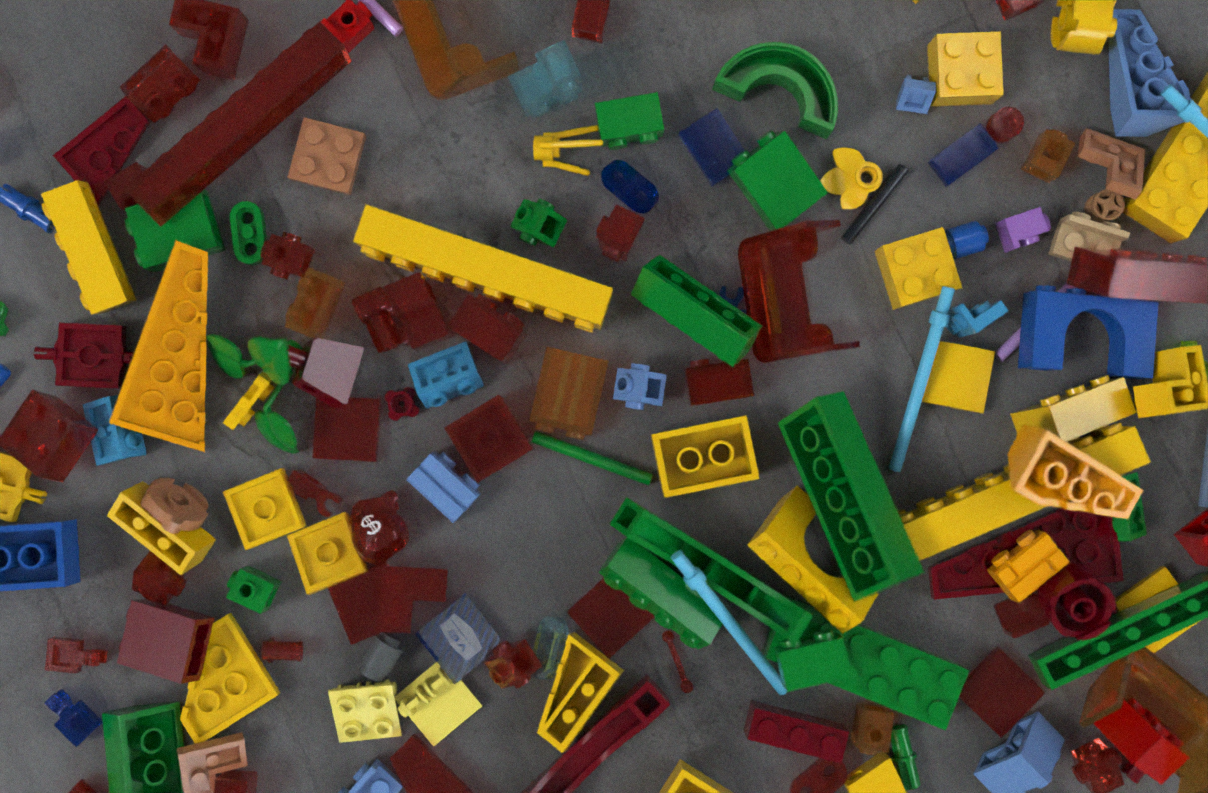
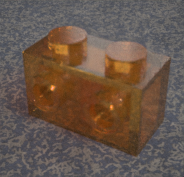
(314, 304)

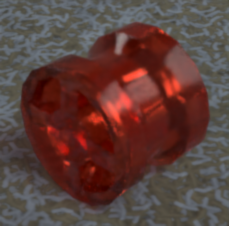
(999, 129)

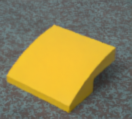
(960, 377)

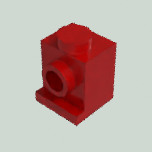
(351, 33)

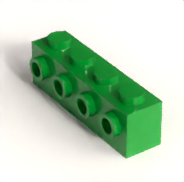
(695, 310)
(661, 592)

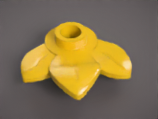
(846, 178)

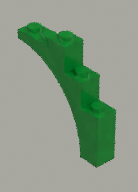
(721, 574)

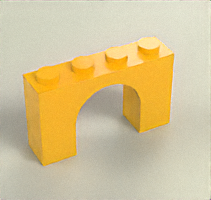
(783, 548)

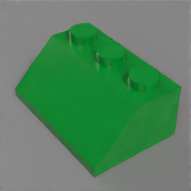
(143, 748)

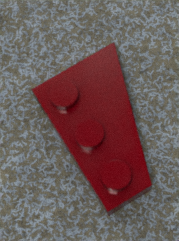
(104, 146)

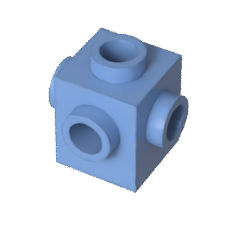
(633, 386)

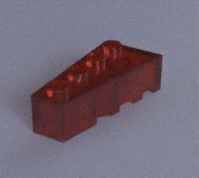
(1140, 275)

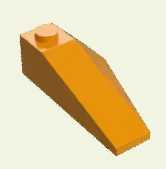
(1064, 477)

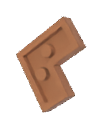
(1121, 158)
(205, 759)

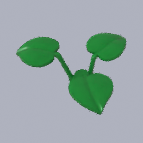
(273, 358)

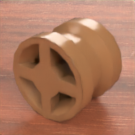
(1110, 202)

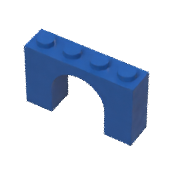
(1128, 322)

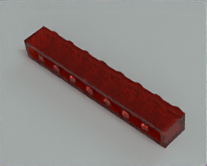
(239, 124)

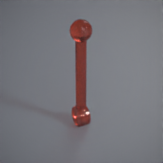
(686, 685)

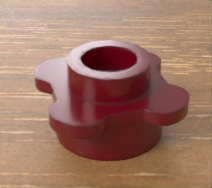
(396, 411)

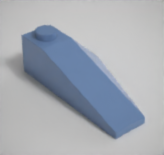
(1137, 78)

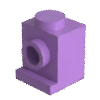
(1022, 228)

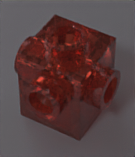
(286, 255)
(157, 580)
(512, 664)
(1097, 767)

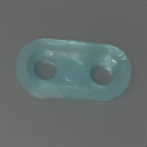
(550, 646)

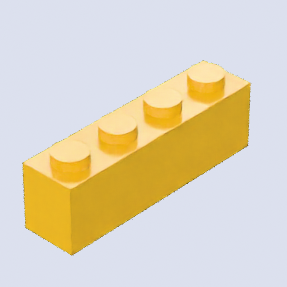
(88, 247)

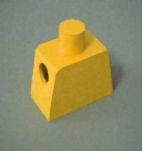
(875, 776)

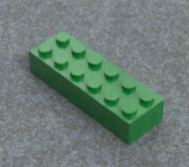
(849, 496)
(889, 670)

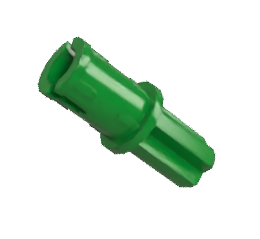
(904, 757)

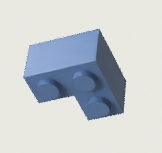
(1024, 759)

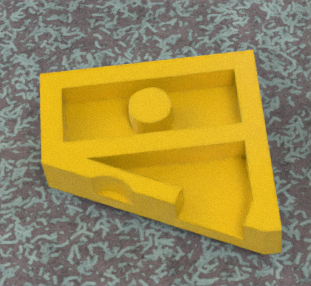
(242, 411)

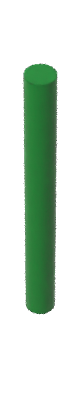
(591, 458)

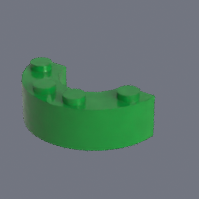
(786, 67)

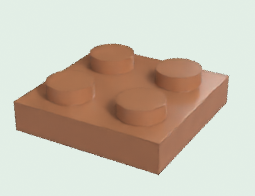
(327, 156)

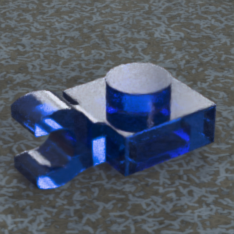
(75, 720)

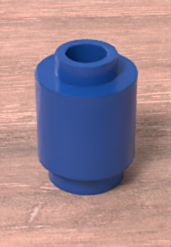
(967, 239)

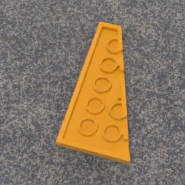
(168, 368)

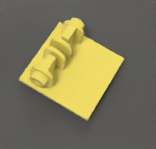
(436, 703)
(365, 711)

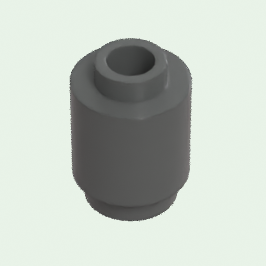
(381, 656)

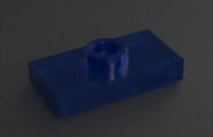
(963, 155)

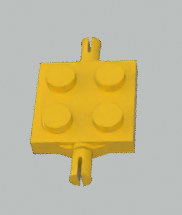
(15, 488)

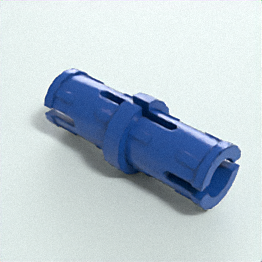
(26, 207)

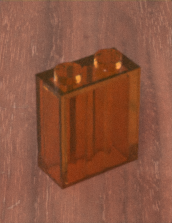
(568, 392)

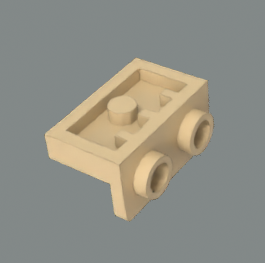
(1080, 231)

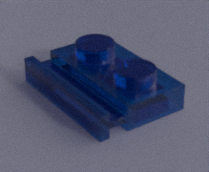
(712, 145)

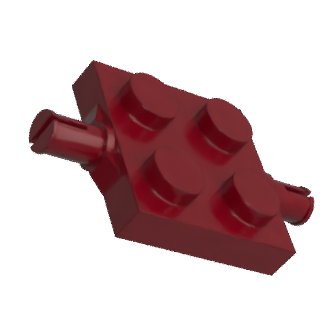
(88, 355)

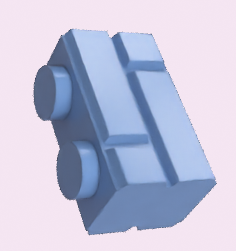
(444, 485)

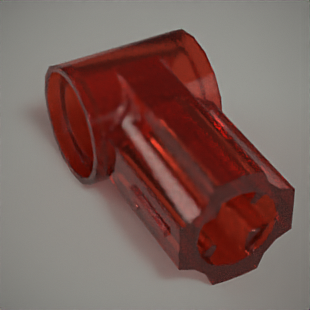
(377, 320)

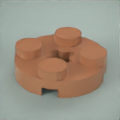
(175, 505)

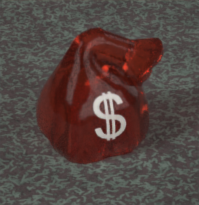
(378, 529)

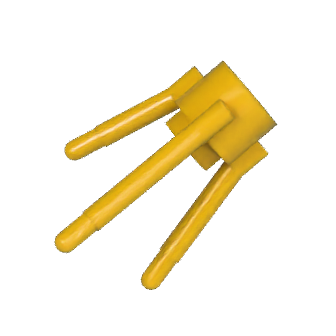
(548, 147)

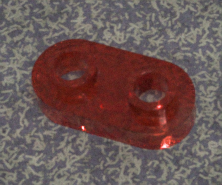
(817, 780)

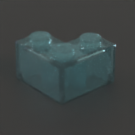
(548, 81)

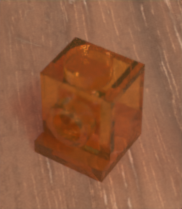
(1059, 149)

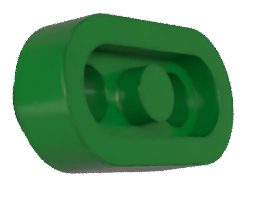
(247, 234)

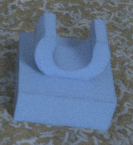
(916, 95)

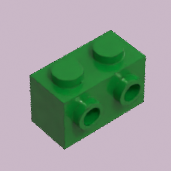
(629, 120)
(813, 660)

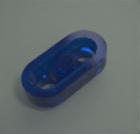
(630, 186)

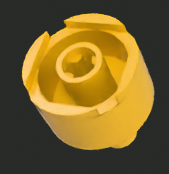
(1083, 25)

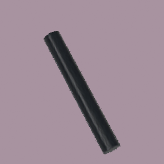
(874, 204)

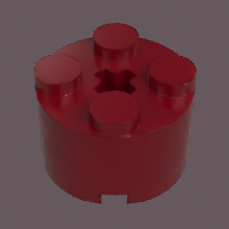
(1077, 602)

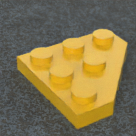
(230, 683)

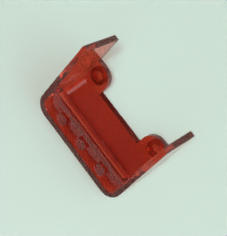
(778, 296)

